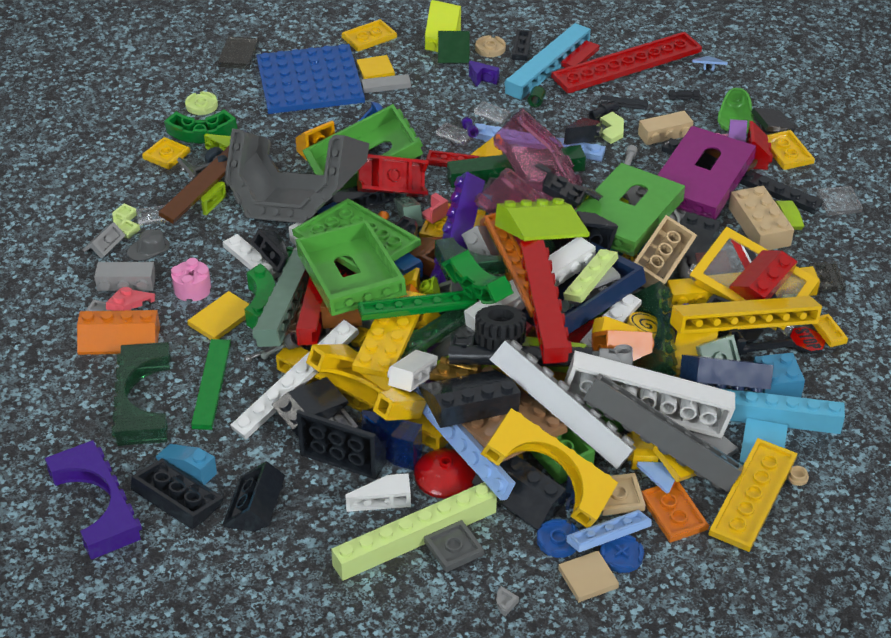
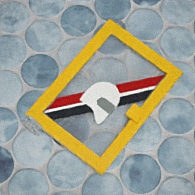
(729, 258)

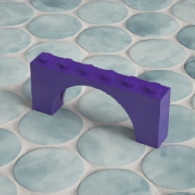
(117, 525)

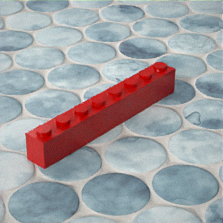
(547, 314)

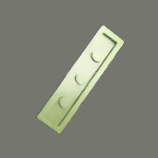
(590, 275)

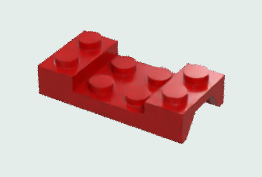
(393, 175)

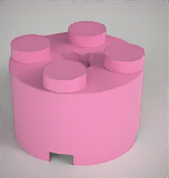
(191, 280)

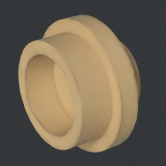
(798, 476)

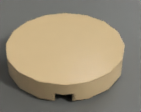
(490, 46)

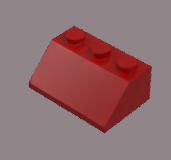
(764, 275)

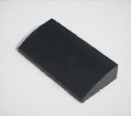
(176, 493)

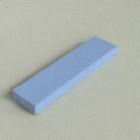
(608, 530)

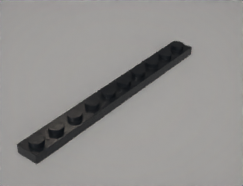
(752, 179)

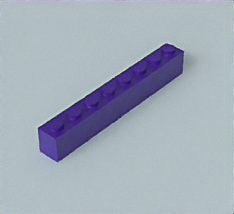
(461, 213)

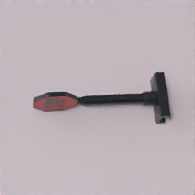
(801, 338)

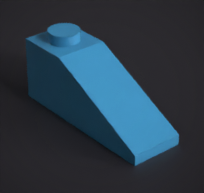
(190, 460)

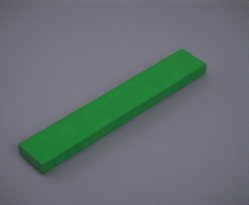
(414, 305)
(211, 384)

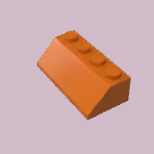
(107, 330)

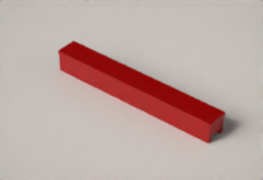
(310, 317)

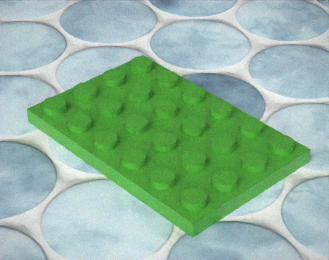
(394, 239)

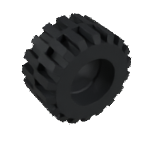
(499, 323)

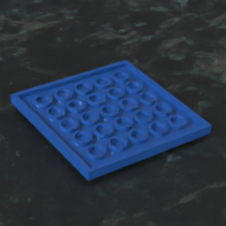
(309, 78)

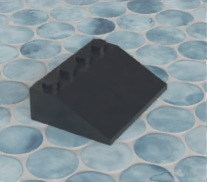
(471, 397)
(340, 445)

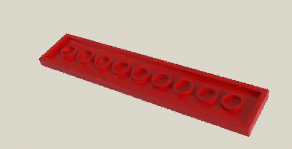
(626, 62)

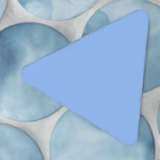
(709, 60)
(658, 474)

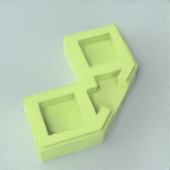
(615, 127)
(122, 219)

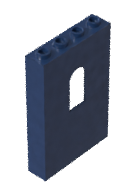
(632, 278)

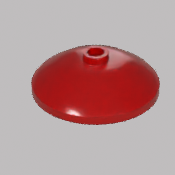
(443, 473)

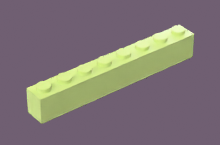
(409, 532)

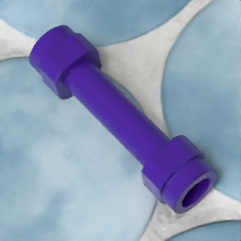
(467, 124)

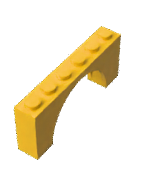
(391, 402)
(590, 484)

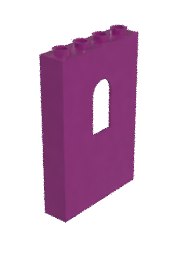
(707, 189)

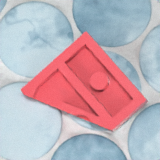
(128, 299)

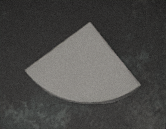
(505, 600)

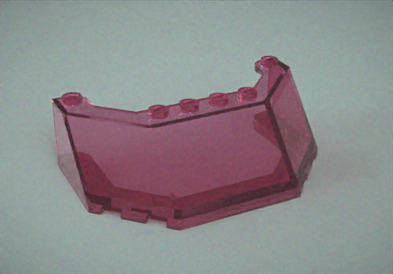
(525, 145)

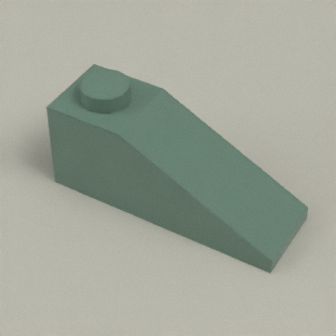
(410, 208)

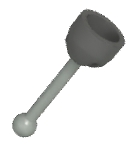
(289, 342)

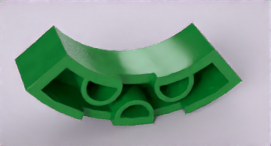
(193, 131)
(475, 280)
(261, 284)

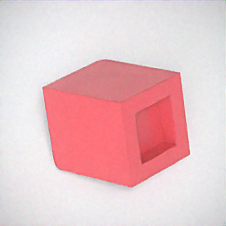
(438, 209)

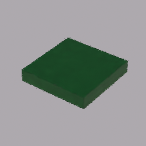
(453, 46)

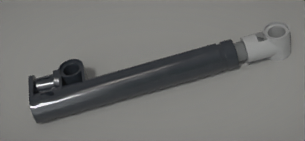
(468, 352)

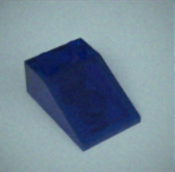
(399, 438)

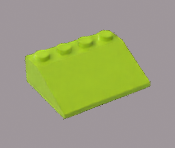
(539, 219)

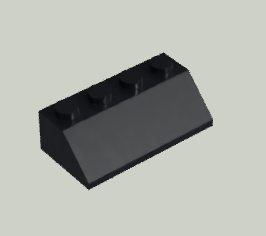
(534, 495)

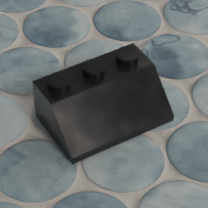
(600, 229)
(255, 498)

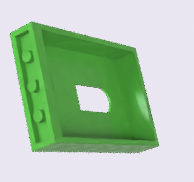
(375, 129)
(639, 221)
(378, 273)

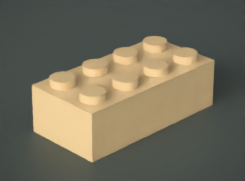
(761, 218)
(664, 251)

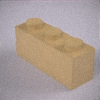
(664, 127)

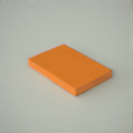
(674, 512)

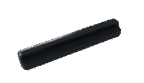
(625, 102)

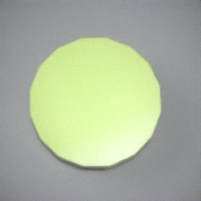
(201, 103)

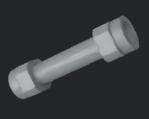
(630, 154)

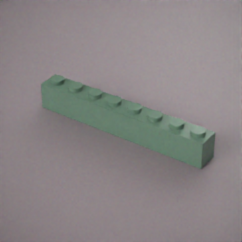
(282, 304)

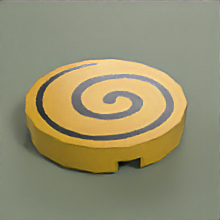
(644, 322)

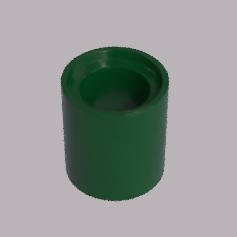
(536, 96)

